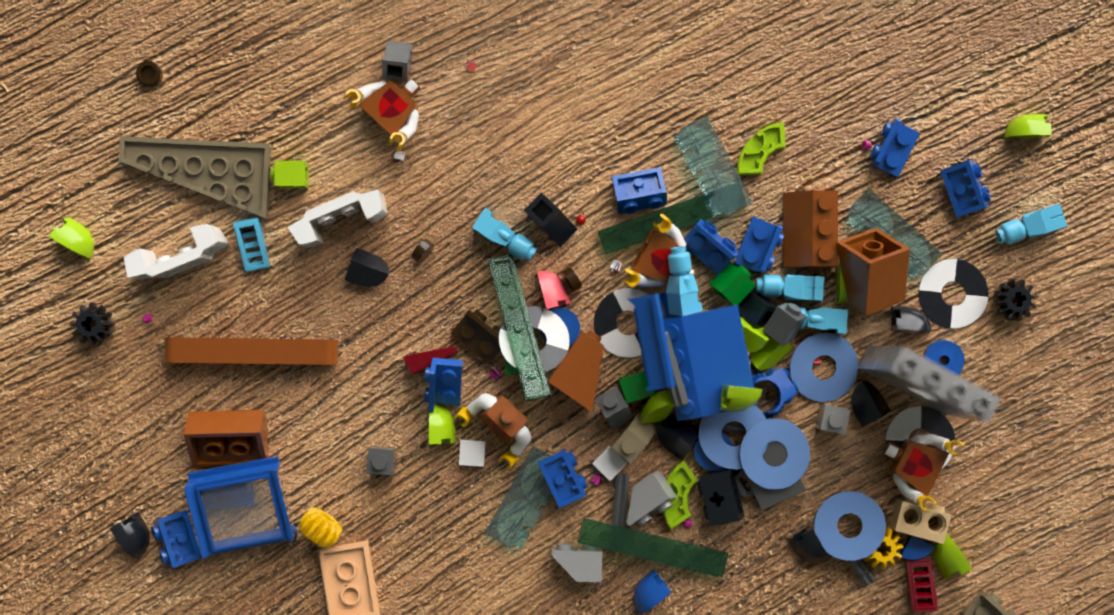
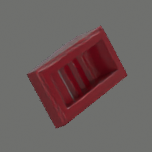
(419, 361)
(931, 605)

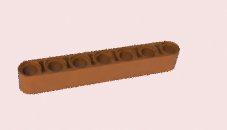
(251, 351)

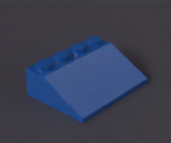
(709, 355)

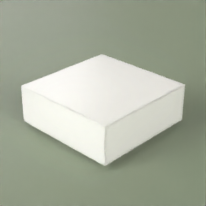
(472, 452)
(609, 463)

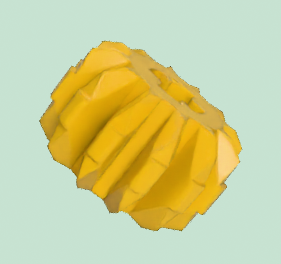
(320, 527)
(889, 552)

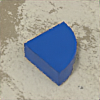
(915, 548)

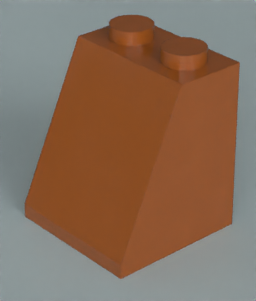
(873, 270)
(580, 369)

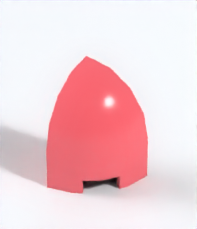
(553, 289)

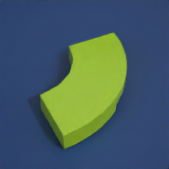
(759, 148)
(681, 481)

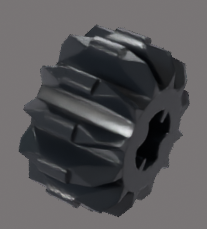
(1018, 308)
(90, 314)

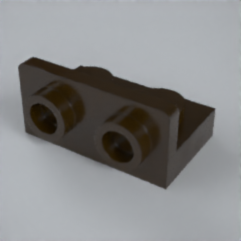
(478, 335)

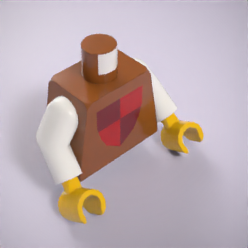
(389, 107)
(652, 258)
(503, 420)
(919, 464)

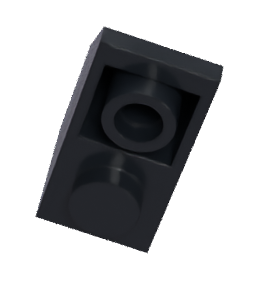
(550, 219)

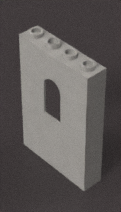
(928, 382)

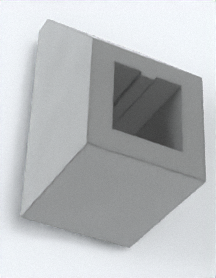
(648, 497)
(581, 563)

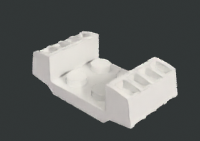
(307, 231)
(144, 265)

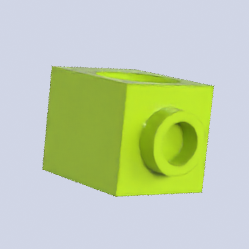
(290, 174)

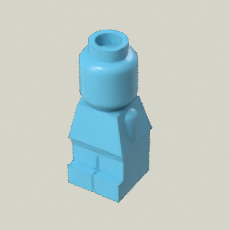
(1032, 225)
(502, 235)
(681, 286)
(791, 287)
(826, 319)

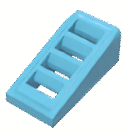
(255, 221)

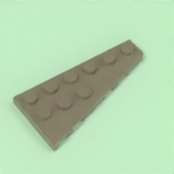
(220, 169)

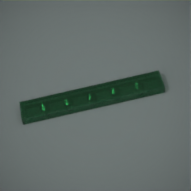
(638, 229)
(519, 328)
(652, 547)

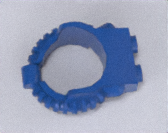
(784, 388)

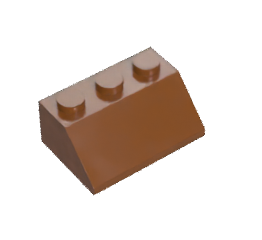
(810, 229)
(226, 437)

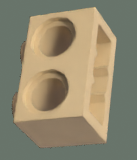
(919, 524)

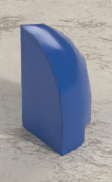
(650, 592)

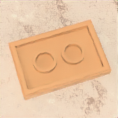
(349, 579)

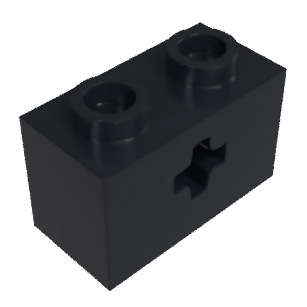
(724, 484)

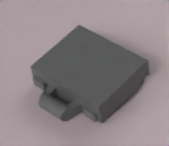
(774, 456)

